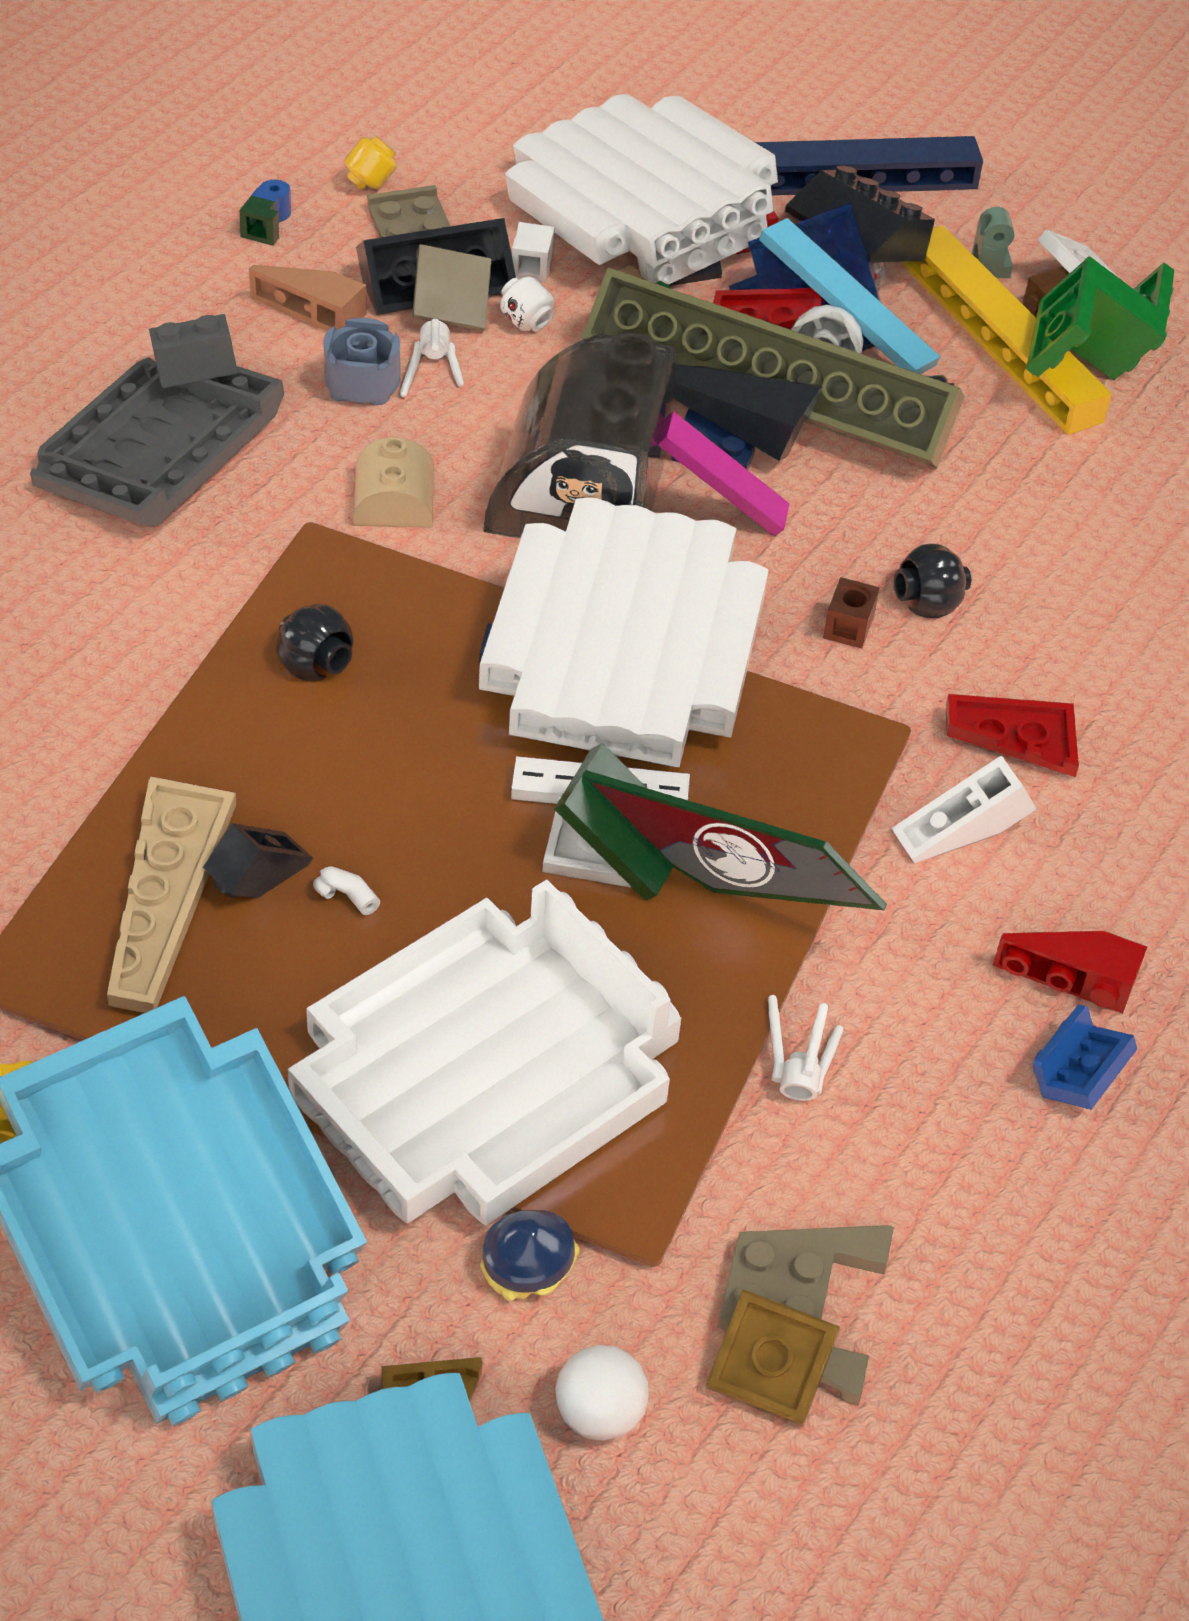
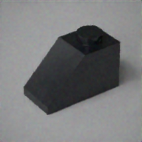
(254, 860)

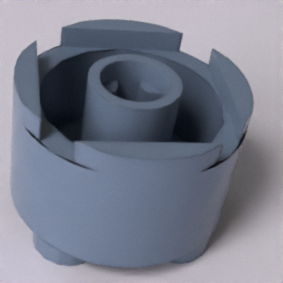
(362, 361)

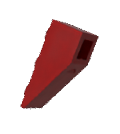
(1081, 963)

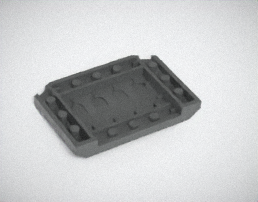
(153, 446)

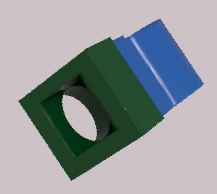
(265, 211)

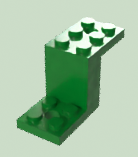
(1101, 319)

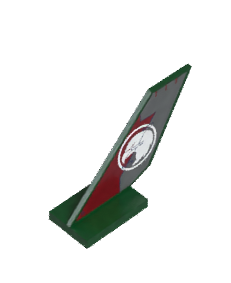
(653, 832)

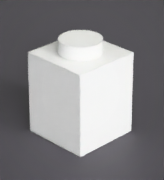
(533, 250)

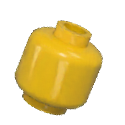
(370, 163)

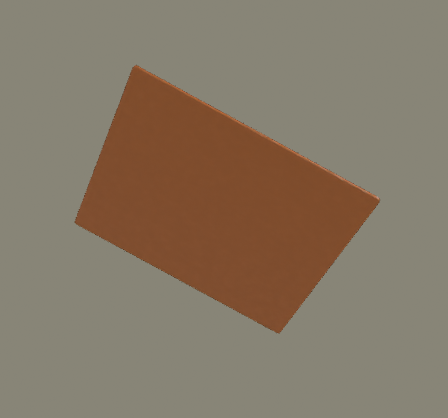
(410, 787)

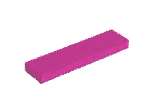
(723, 473)

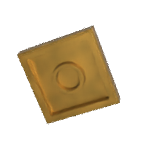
(773, 1357)

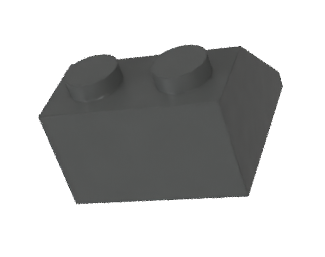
(193, 350)

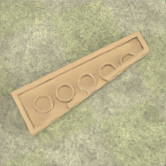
(167, 880)

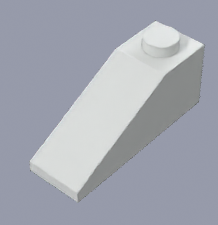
(966, 813)

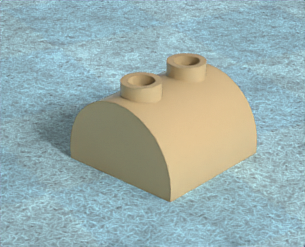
(394, 485)

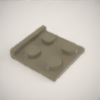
(406, 211)
(451, 287)

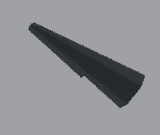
(749, 406)

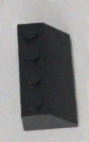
(887, 224)
(391, 261)

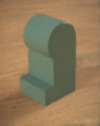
(991, 241)

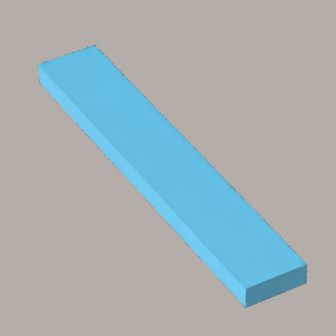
(843, 291)

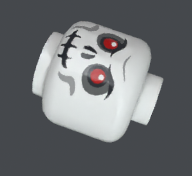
(527, 304)

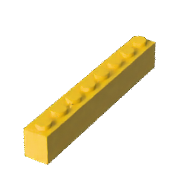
(1006, 330)

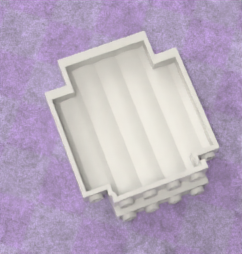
(646, 183)
(624, 631)
(486, 1057)

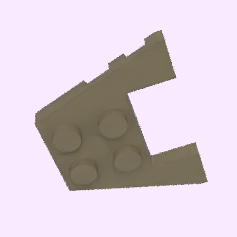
(796, 1272)

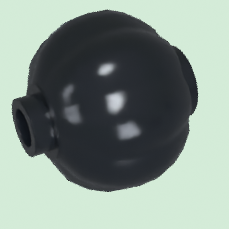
(934, 578)
(317, 636)

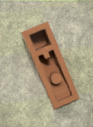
(309, 295)

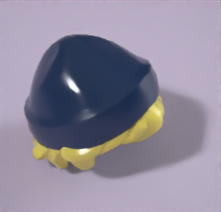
(528, 1254)

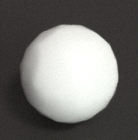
(602, 1392)

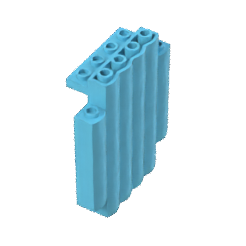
(173, 1211)
(402, 1516)

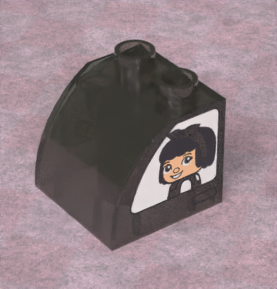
(585, 433)

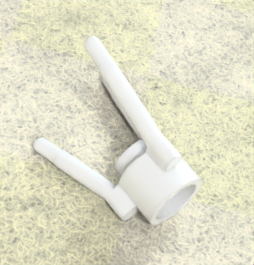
(434, 344)
(801, 1074)

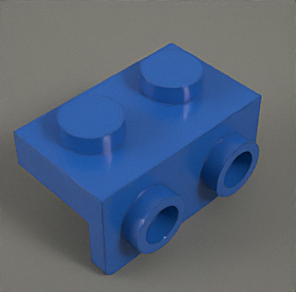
(1081, 1060)

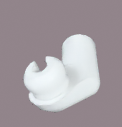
(349, 884)

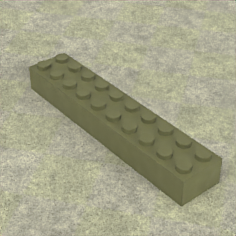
(859, 393)

